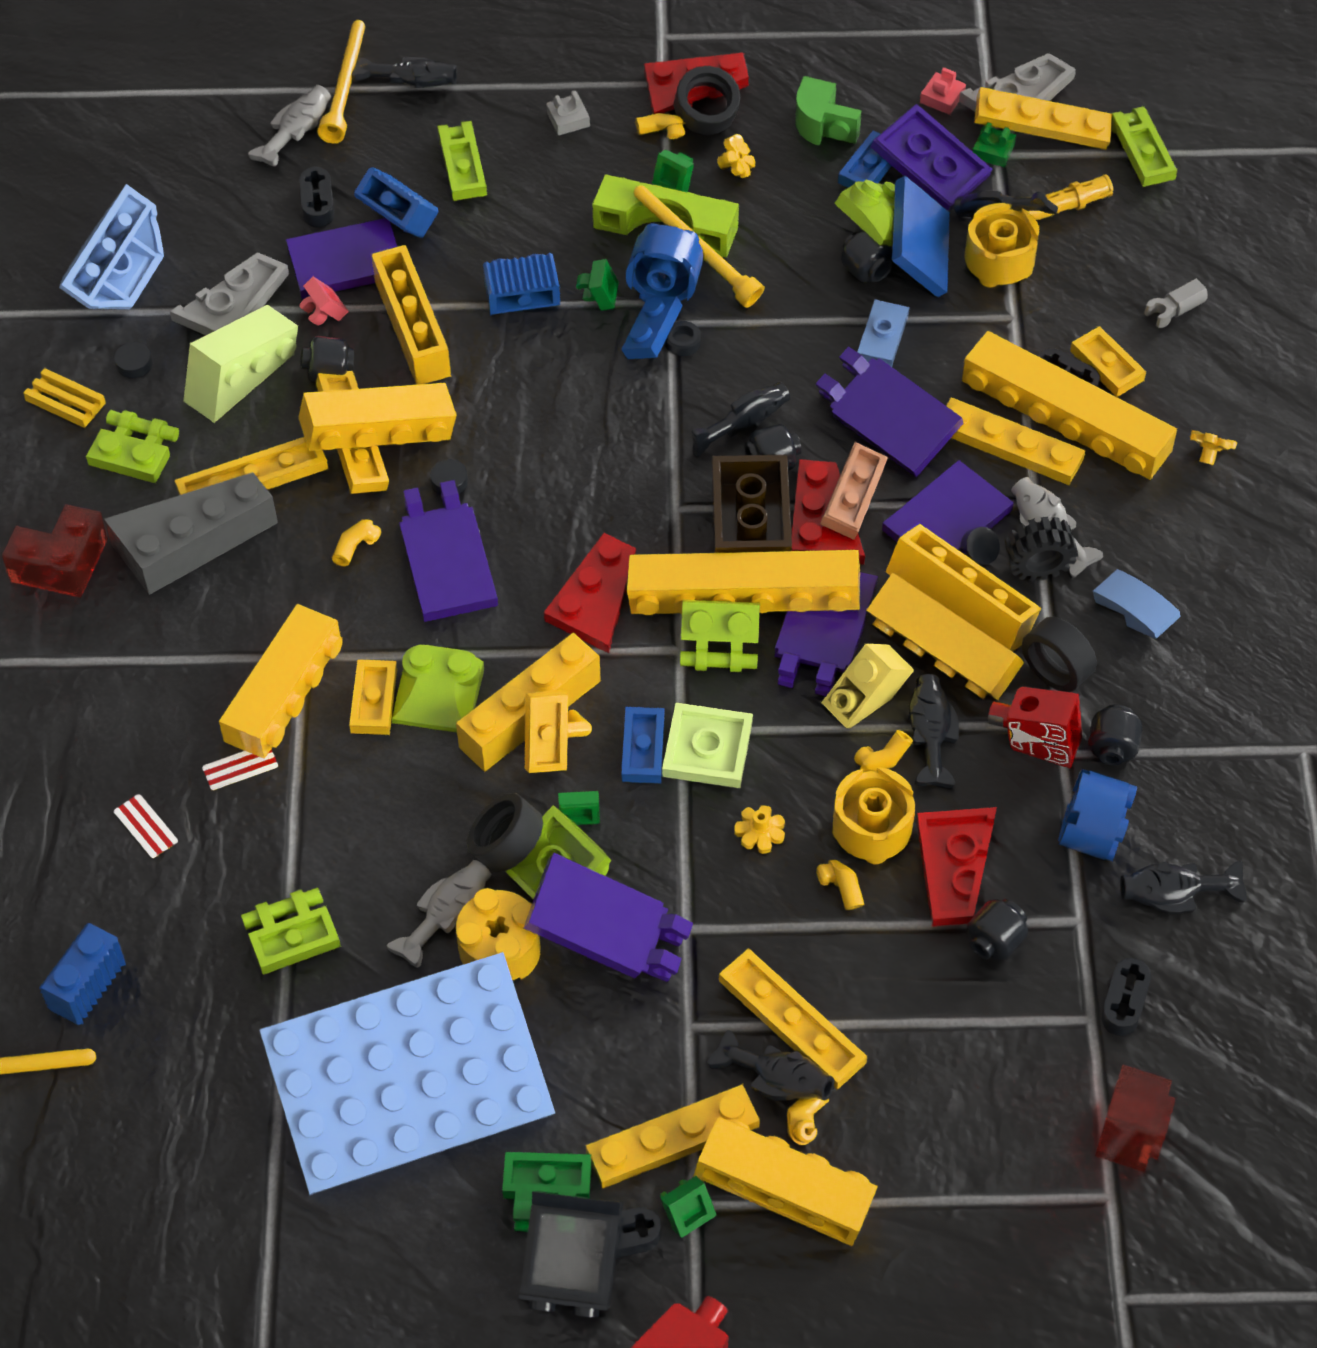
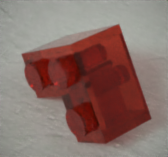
(60, 559)
(1136, 1119)

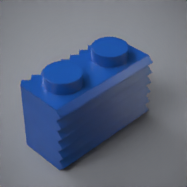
(396, 202)
(521, 283)
(83, 974)

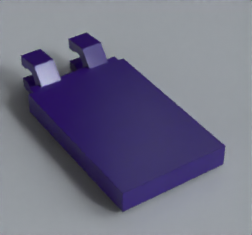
(890, 411)
(446, 556)
(823, 639)
(605, 920)

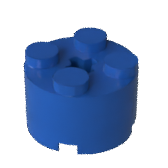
(665, 262)
(1096, 815)

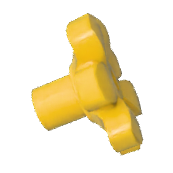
(736, 156)
(1211, 445)
(760, 829)

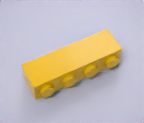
(411, 315)
(377, 416)
(963, 586)
(944, 636)
(281, 681)
(499, 721)
(785, 1180)

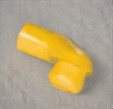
(659, 122)
(352, 537)
(886, 757)
(845, 879)
(801, 1120)

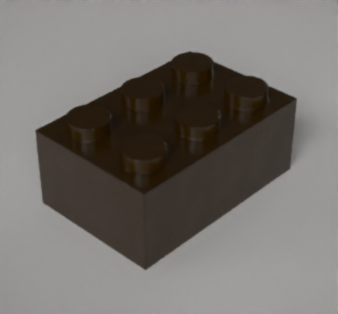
(751, 504)

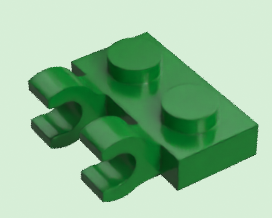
(543, 1172)

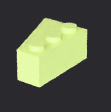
(236, 360)

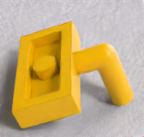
(548, 729)

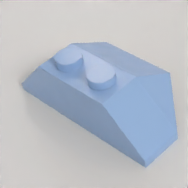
(117, 255)

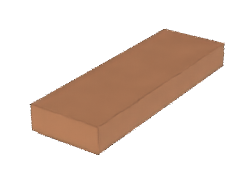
(854, 490)

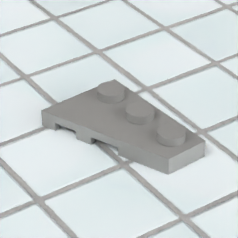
(1036, 79)
(241, 293)

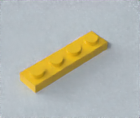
(1043, 118)
(1016, 443)
(360, 464)
(271, 466)
(792, 1017)
(667, 1136)

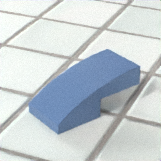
(1140, 604)

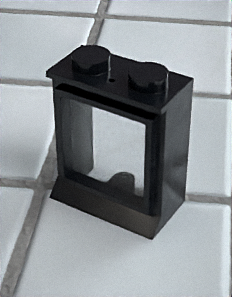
(571, 1253)

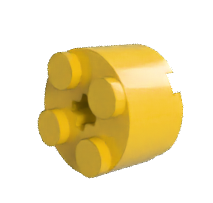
(1001, 244)
(873, 814)
(494, 925)

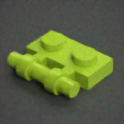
(131, 455)
(720, 623)
(294, 938)

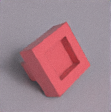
(942, 91)
(324, 300)

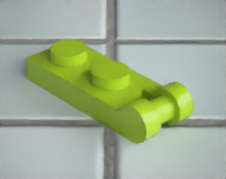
(1143, 146)
(462, 161)

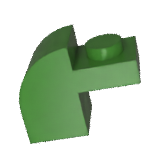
(820, 116)

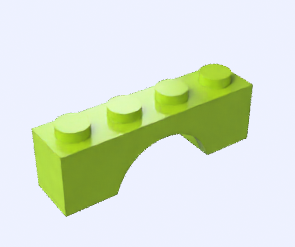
(621, 212)

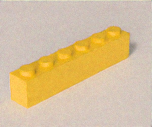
(1069, 405)
(774, 579)

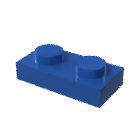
(864, 165)
(651, 327)
(643, 745)

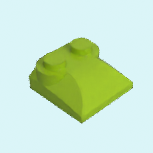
(871, 208)
(437, 687)
(560, 837)

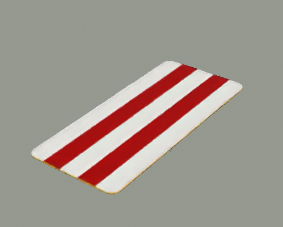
(237, 768)
(145, 826)

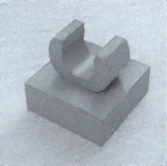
(568, 113)

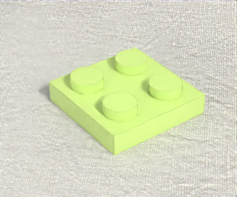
(707, 745)

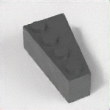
(190, 529)

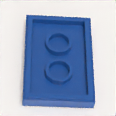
(921, 236)

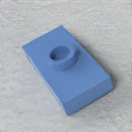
(883, 331)

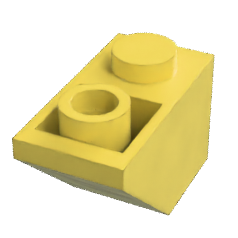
(867, 684)

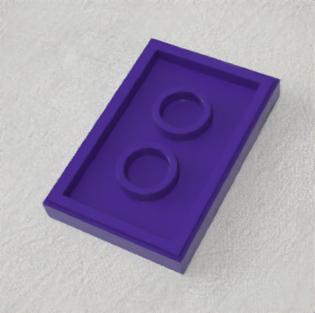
(931, 157)
(340, 255)
(951, 507)

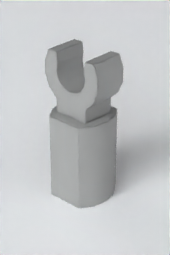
(1177, 302)

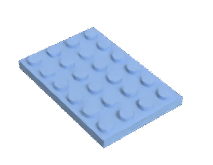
(406, 1072)

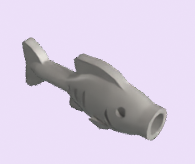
(293, 123)
(1037, 502)
(443, 904)

